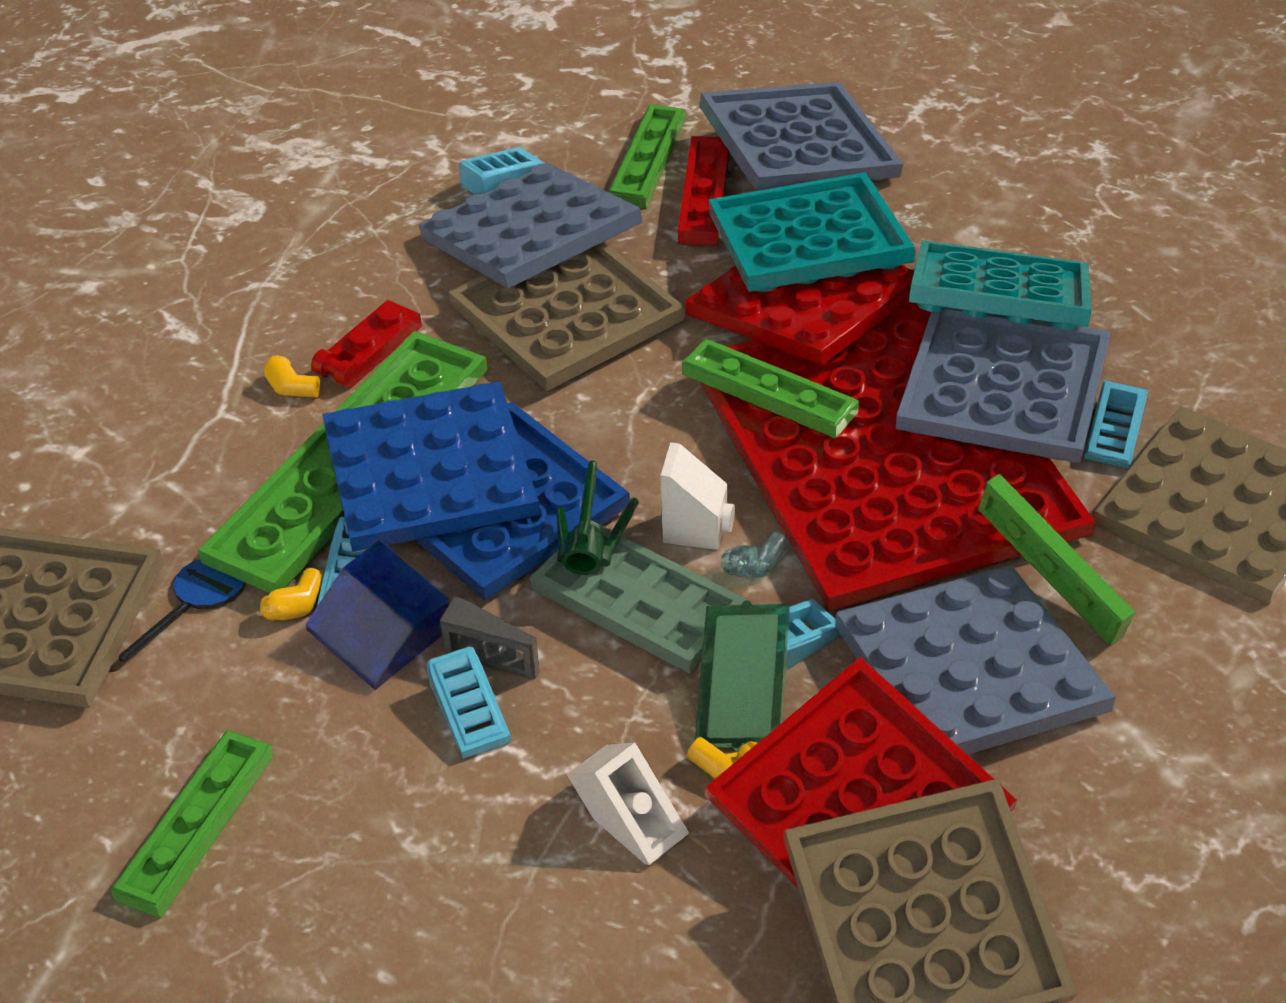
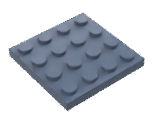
(798, 134)
(529, 224)
(1005, 384)
(978, 659)

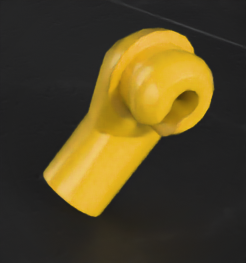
(285, 380)
(293, 601)
(712, 759)

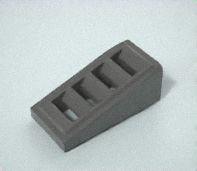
(491, 638)

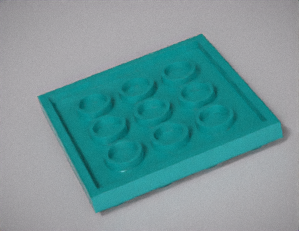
(810, 232)
(1002, 284)

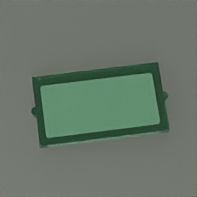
(742, 673)

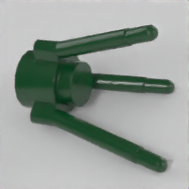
(584, 547)

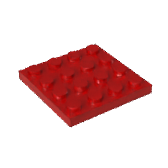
(804, 318)
(839, 756)

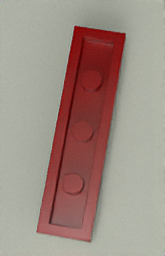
(703, 181)

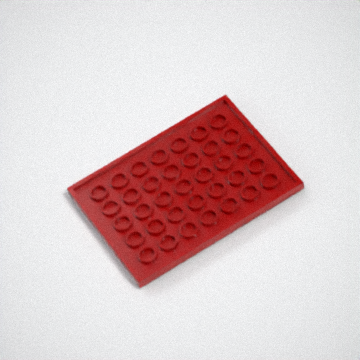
(882, 501)

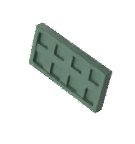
(639, 600)

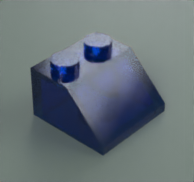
(378, 615)

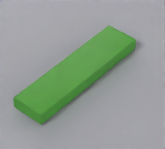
(648, 154)
(770, 388)
(1055, 560)
(192, 824)

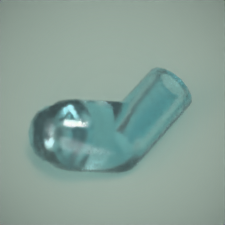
(755, 560)

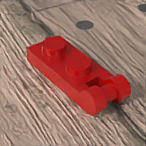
(366, 344)

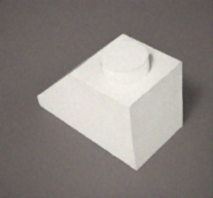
(693, 502)
(628, 801)

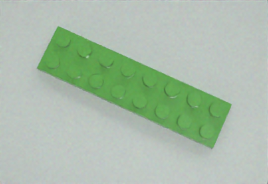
(300, 502)

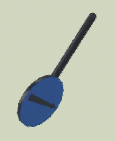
(197, 588)

